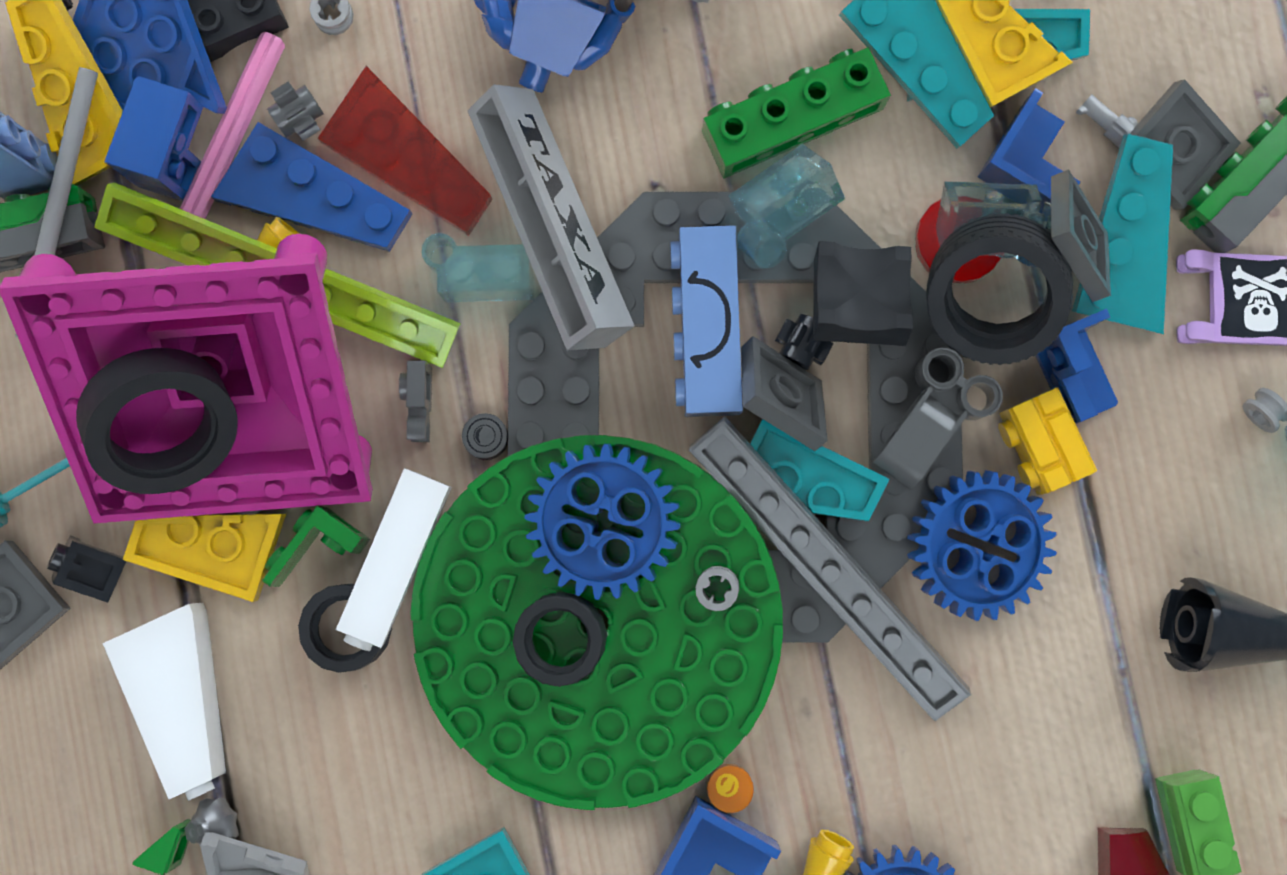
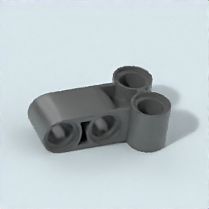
(934, 417)

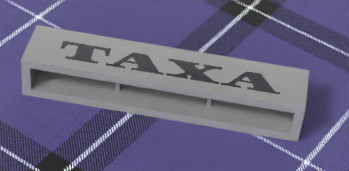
(550, 218)

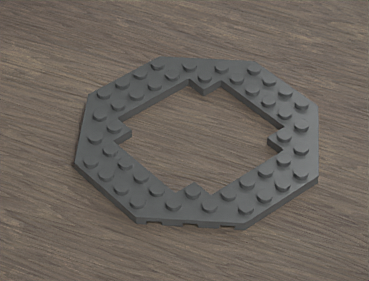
(557, 390)

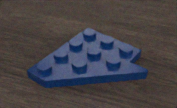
(151, 42)

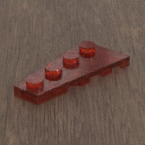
(396, 148)

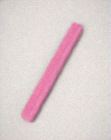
(233, 124)

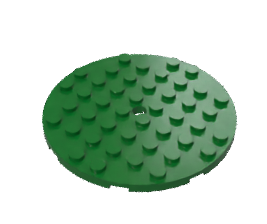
(673, 675)

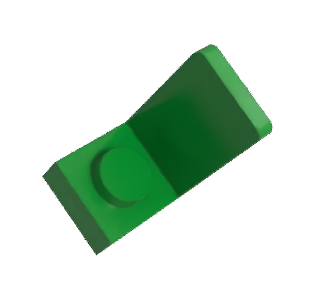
(338, 536)

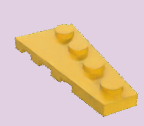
(54, 54)

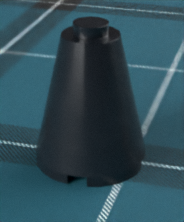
(1219, 628)

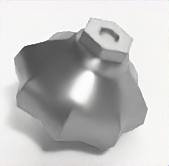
(212, 817)

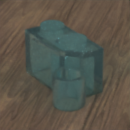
(783, 203)
(480, 271)

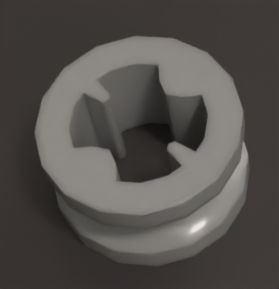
(331, 26)
(1266, 410)
(704, 581)

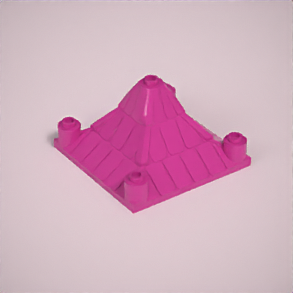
(254, 324)

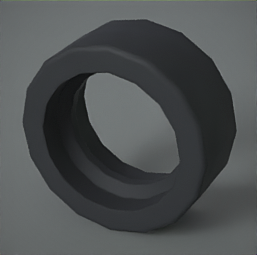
(311, 640)
(532, 662)

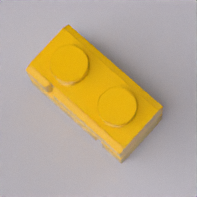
(1046, 442)

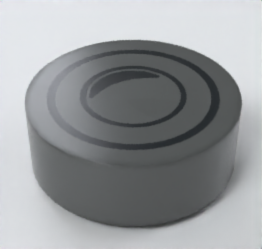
(485, 436)

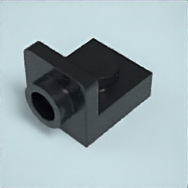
(85, 569)

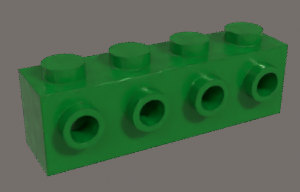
(795, 111)

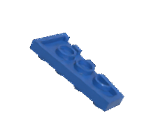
(297, 186)

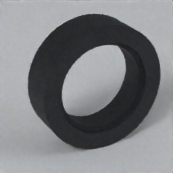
(142, 373)

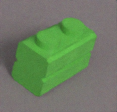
(1198, 823)

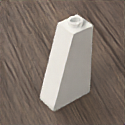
(392, 560)
(173, 697)

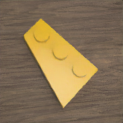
(1000, 46)
(209, 550)

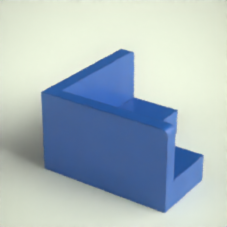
(155, 139)
(1022, 147)
(1076, 370)
(716, 837)

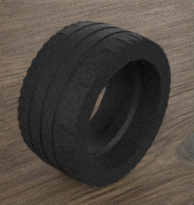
(1003, 341)

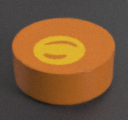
(730, 788)

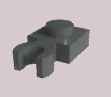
(417, 391)

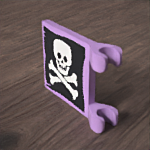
(1245, 298)

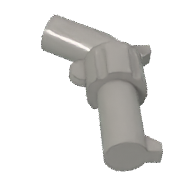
(1109, 121)

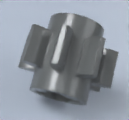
(295, 111)

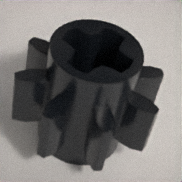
(799, 342)

